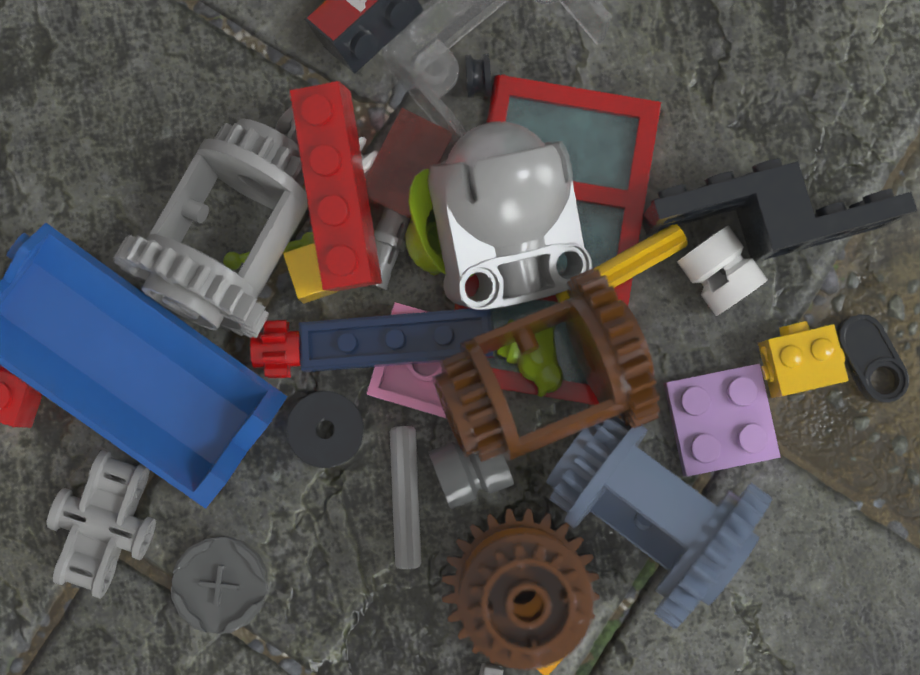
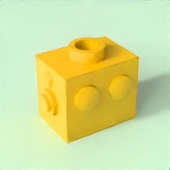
(802, 359)

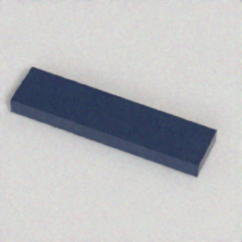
(389, 339)

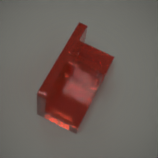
(407, 150)

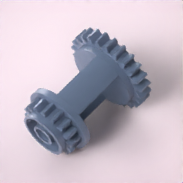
(658, 514)

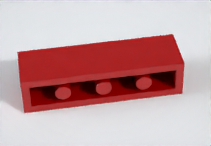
(335, 186)

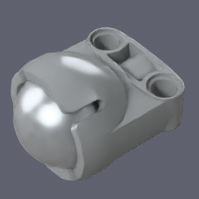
(507, 216)

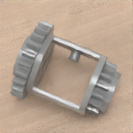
(193, 285)

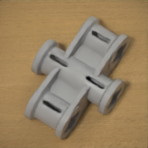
(95, 541)

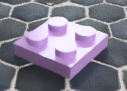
(721, 420)

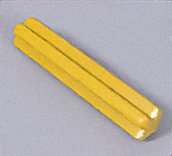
(640, 257)

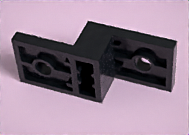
(775, 209)

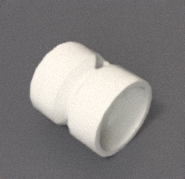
(720, 252)

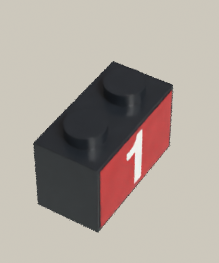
(360, 28)

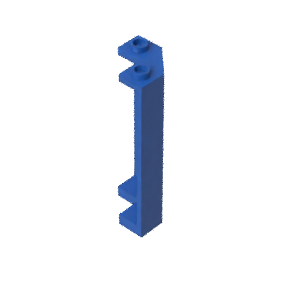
(128, 366)

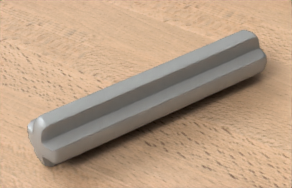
(405, 497)

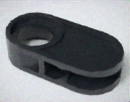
(866, 349)

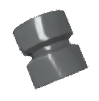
(465, 475)

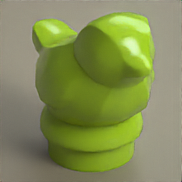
(540, 365)

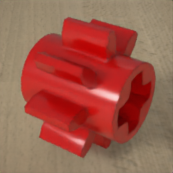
(276, 349)

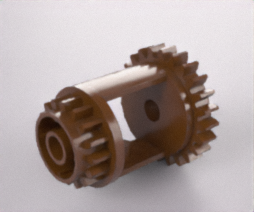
(608, 351)
(513, 559)

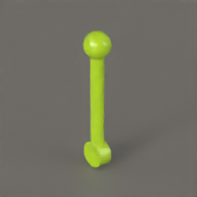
(233, 260)

